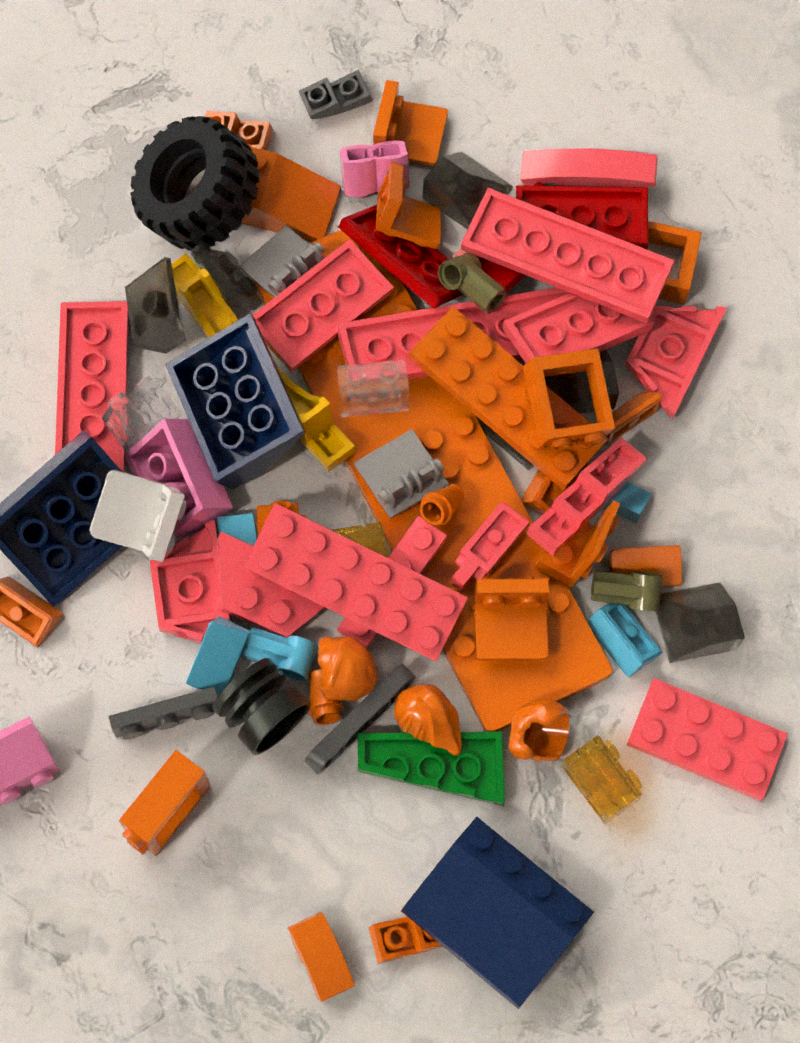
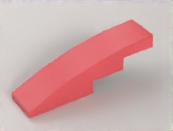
(589, 168)
(586, 496)

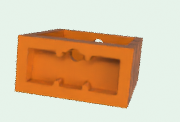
(688, 240)
(565, 363)
(164, 804)

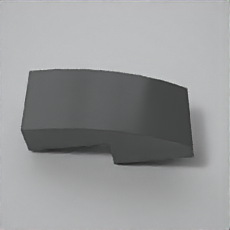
(333, 98)

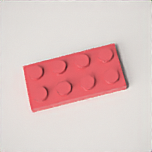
(309, 310)
(570, 326)
(707, 739)

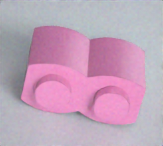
(366, 166)

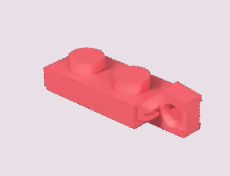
(488, 545)

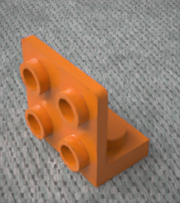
(412, 123)
(405, 216)
(582, 551)
(511, 619)

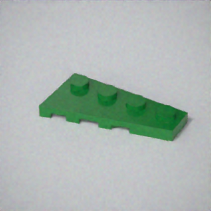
(406, 759)

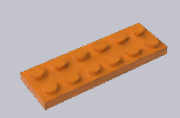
(497, 392)

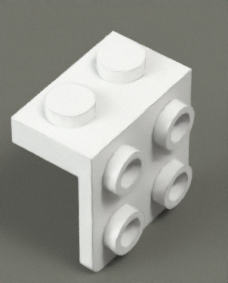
(138, 514)

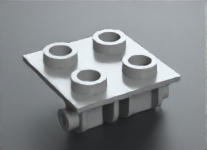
(282, 261)
(401, 473)

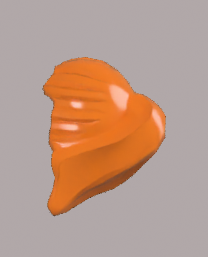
(429, 717)

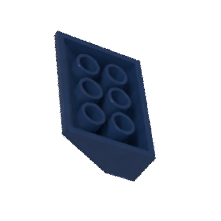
(236, 402)
(51, 516)
(497, 912)

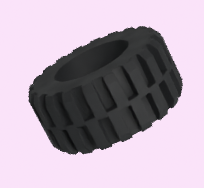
(171, 166)

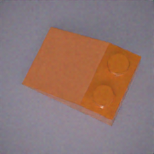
(291, 197)

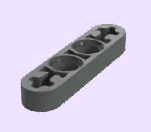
(359, 719)

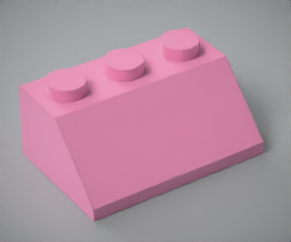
(174, 458)
(23, 760)

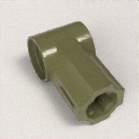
(468, 277)
(636, 590)

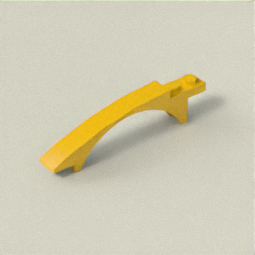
(208, 309)

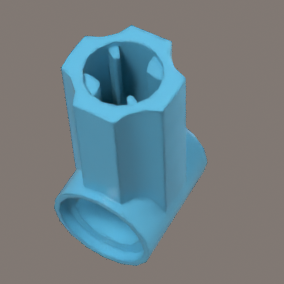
(291, 654)

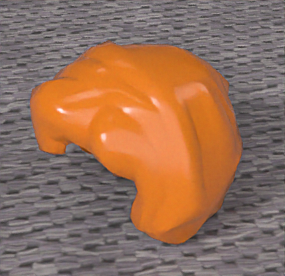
(346, 668)
(539, 731)

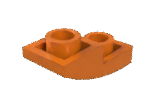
(254, 133)
(400, 939)
(321, 956)

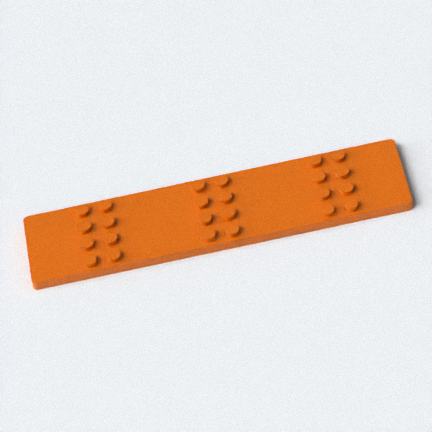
(459, 443)

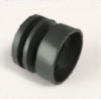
(257, 700)

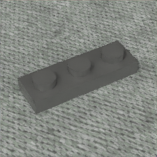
(163, 713)

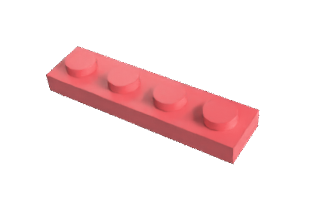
(414, 552)

